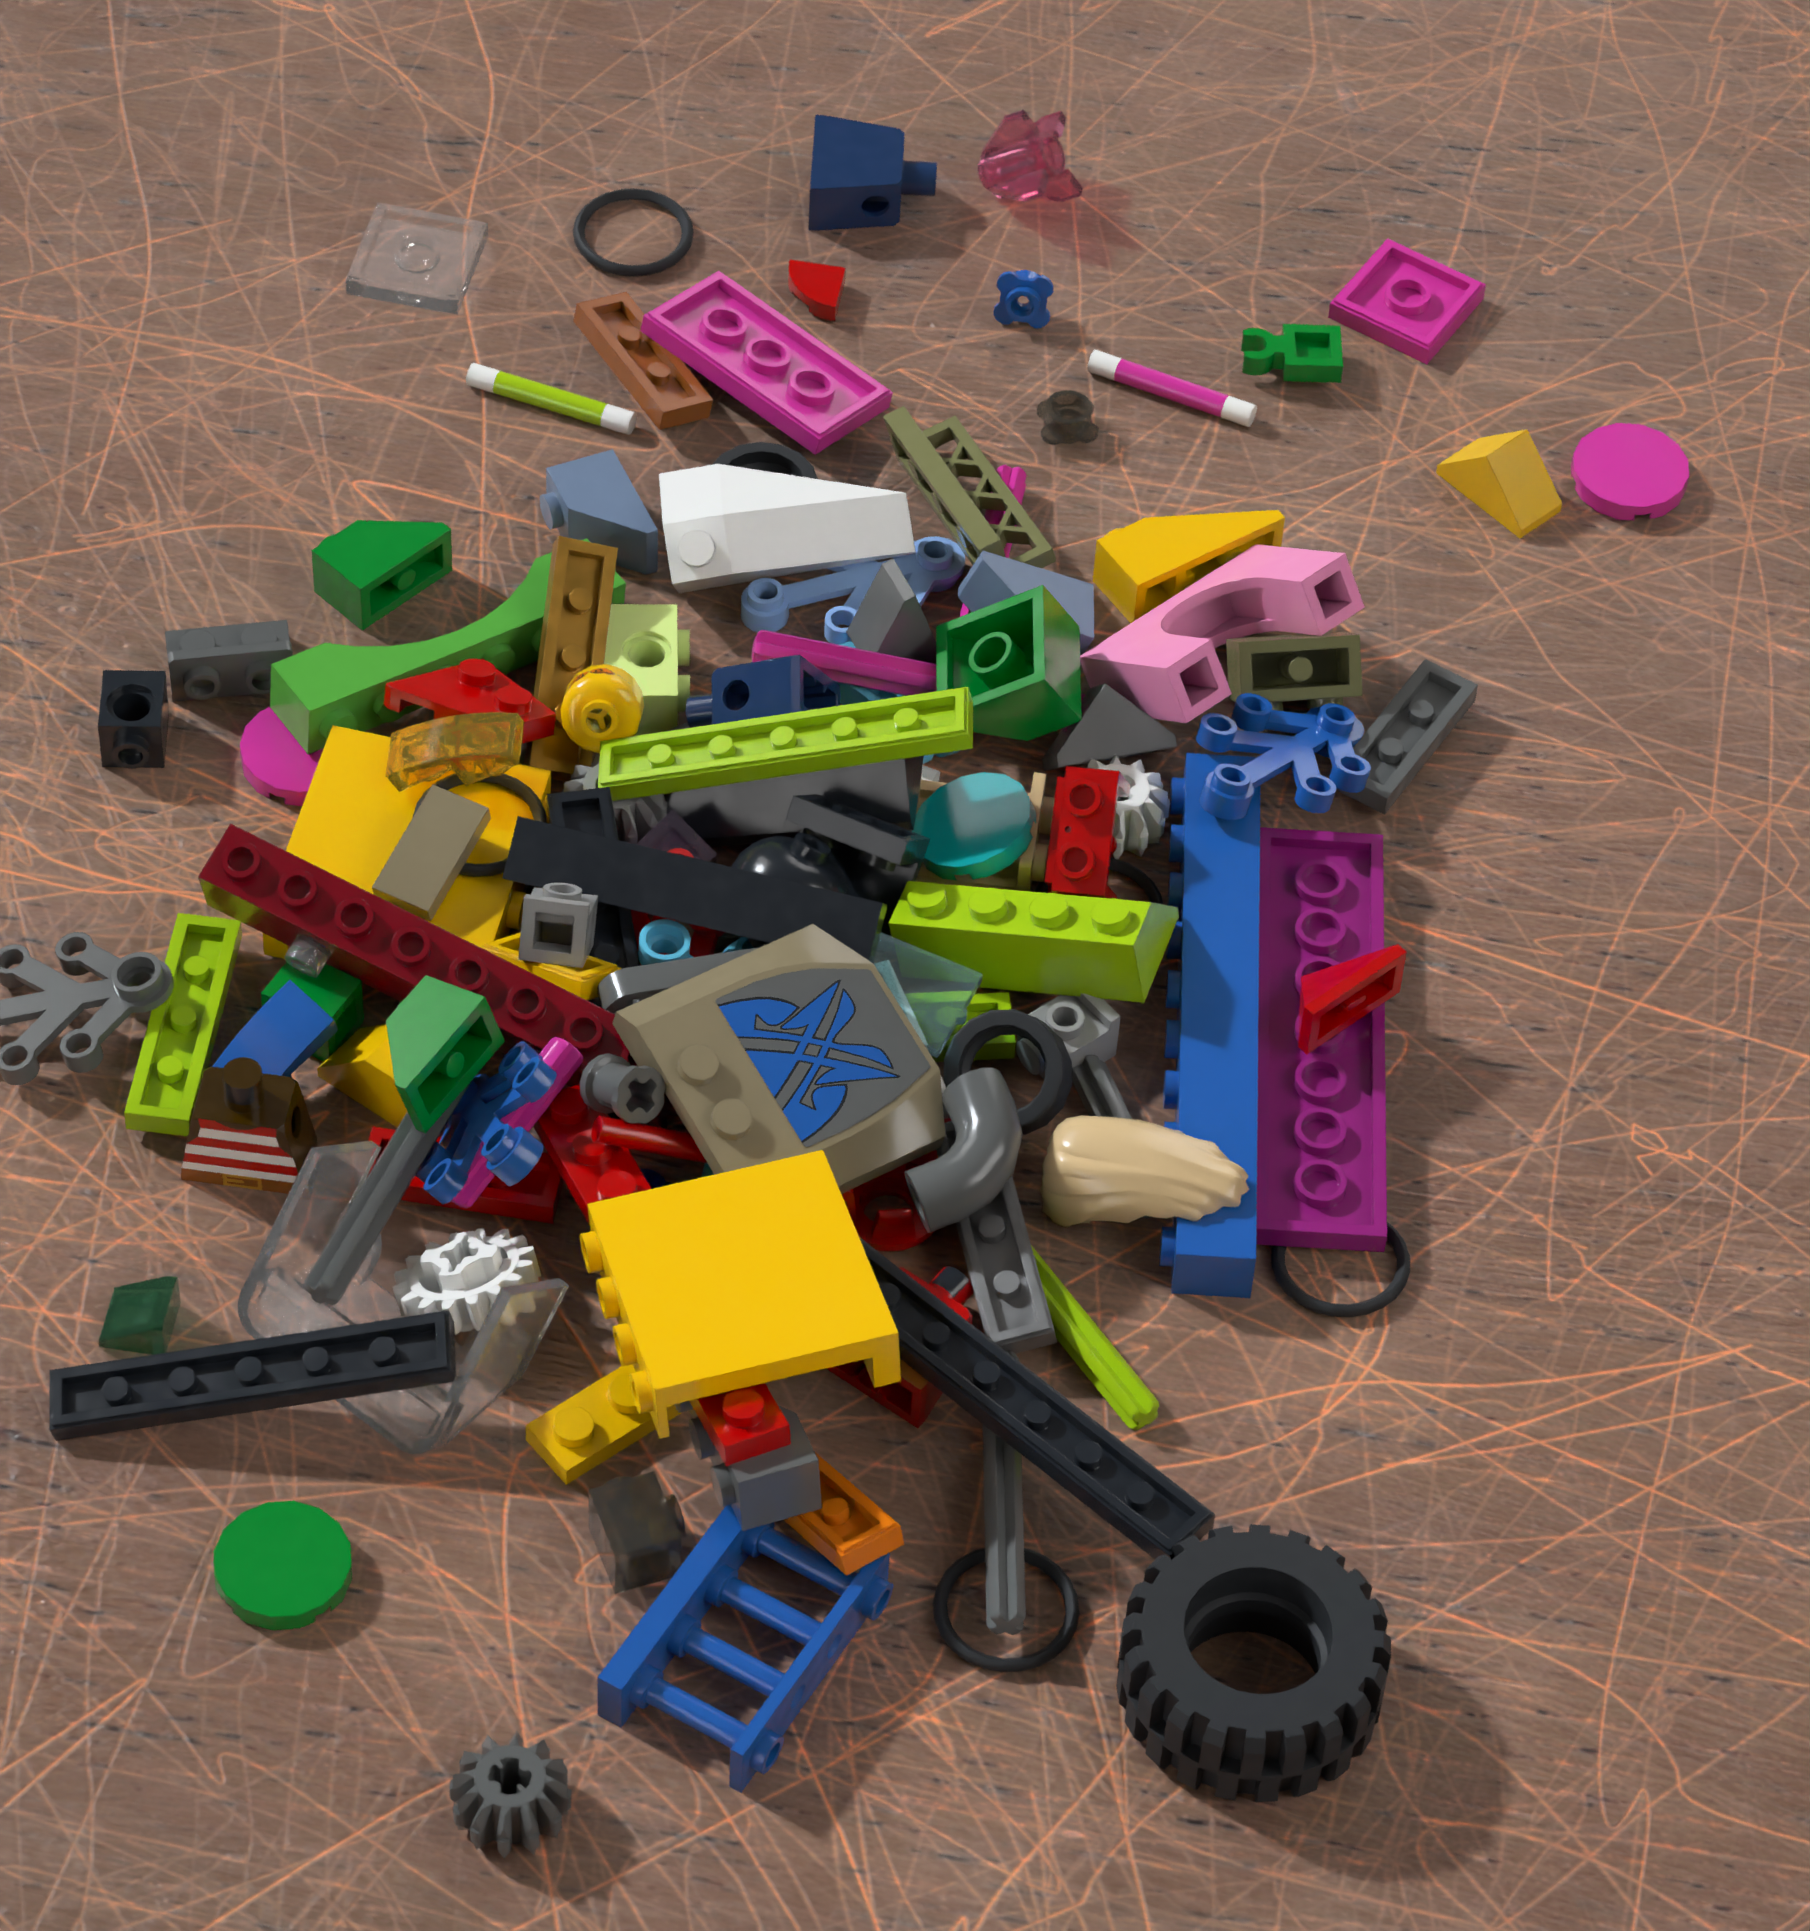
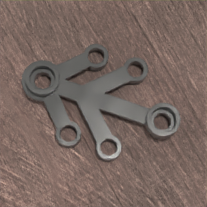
(128, 986)

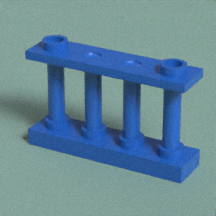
(674, 1628)

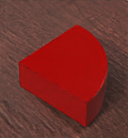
(817, 286)

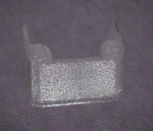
(278, 1305)

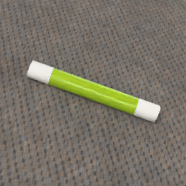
(551, 398)

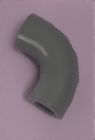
(978, 1160)

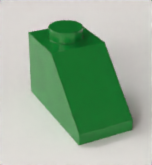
(379, 566)
(438, 1046)

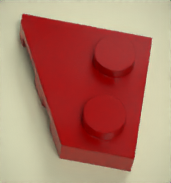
(468, 689)

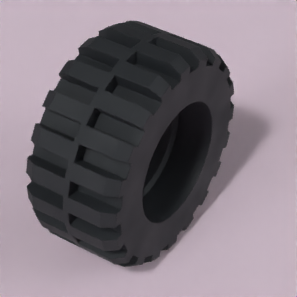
(1240, 1737)

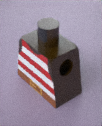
(247, 1129)

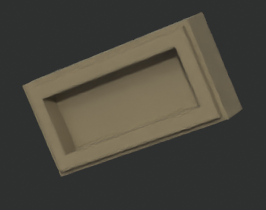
(431, 852)

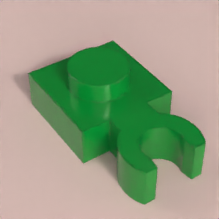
(1302, 352)

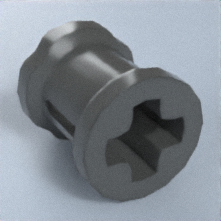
(615, 1086)

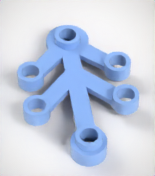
(932, 569)

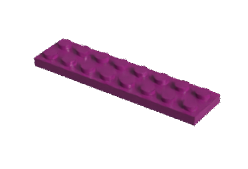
(1324, 1109)

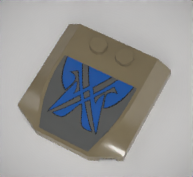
(791, 1060)

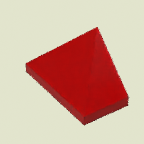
(1346, 993)

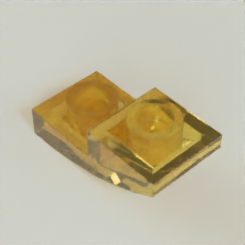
(466, 743)

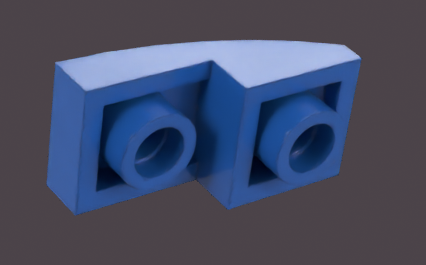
(282, 1033)

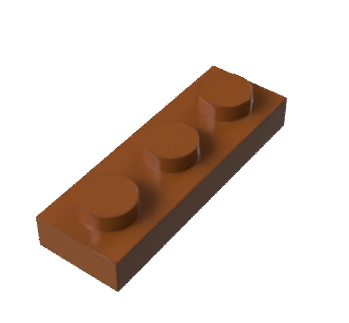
(646, 369)

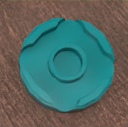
(975, 825)

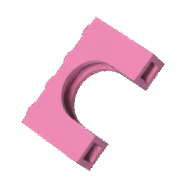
(1169, 654)

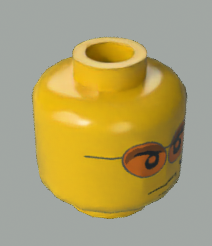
(604, 689)

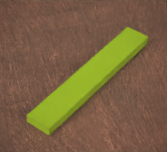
(787, 744)

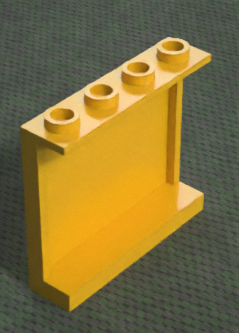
(359, 816)
(737, 1283)

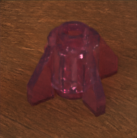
(1028, 160)

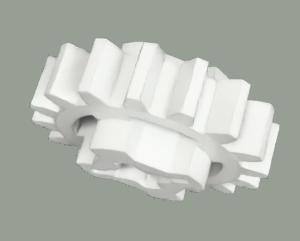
(464, 1276)

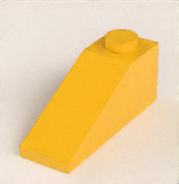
(1166, 554)

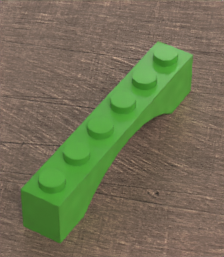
(348, 683)

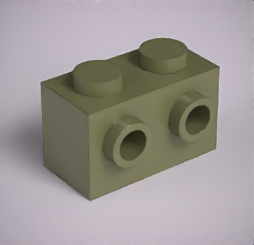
(1296, 668)

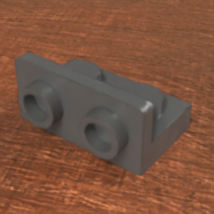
(225, 659)

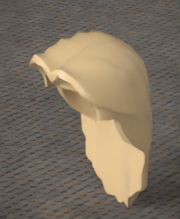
(1134, 1170)

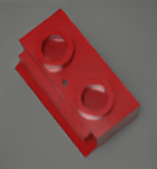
(1084, 831)

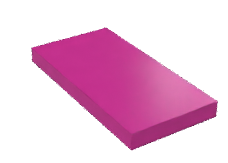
(766, 362)

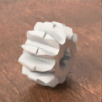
(1143, 813)

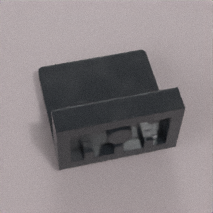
(870, 851)

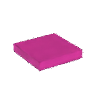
(1407, 301)

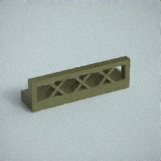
(961, 508)

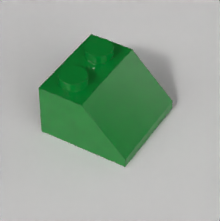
(1017, 664)

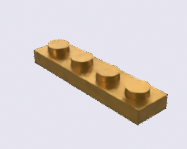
(571, 641)

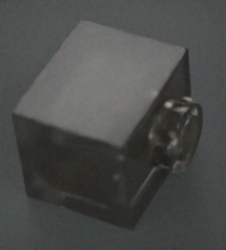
(636, 1530)

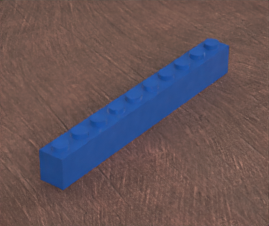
(1215, 1023)

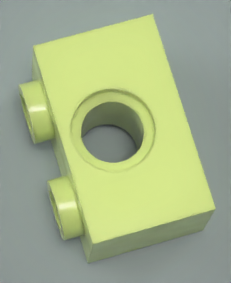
(650, 648)

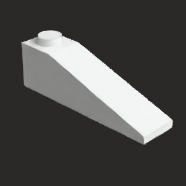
(757, 524)

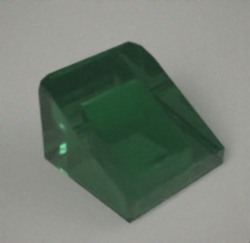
(142, 1316)

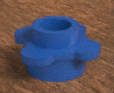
(1028, 284)

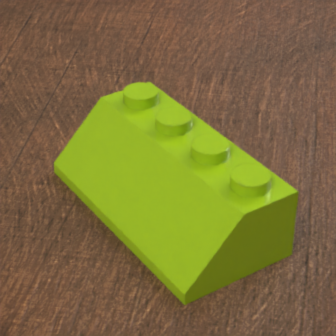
(1039, 938)

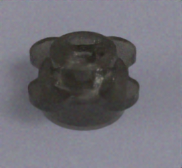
(1067, 418)

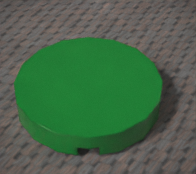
(282, 1565)

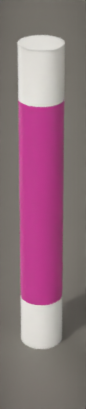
(1172, 388)

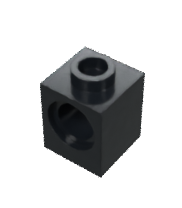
(133, 719)

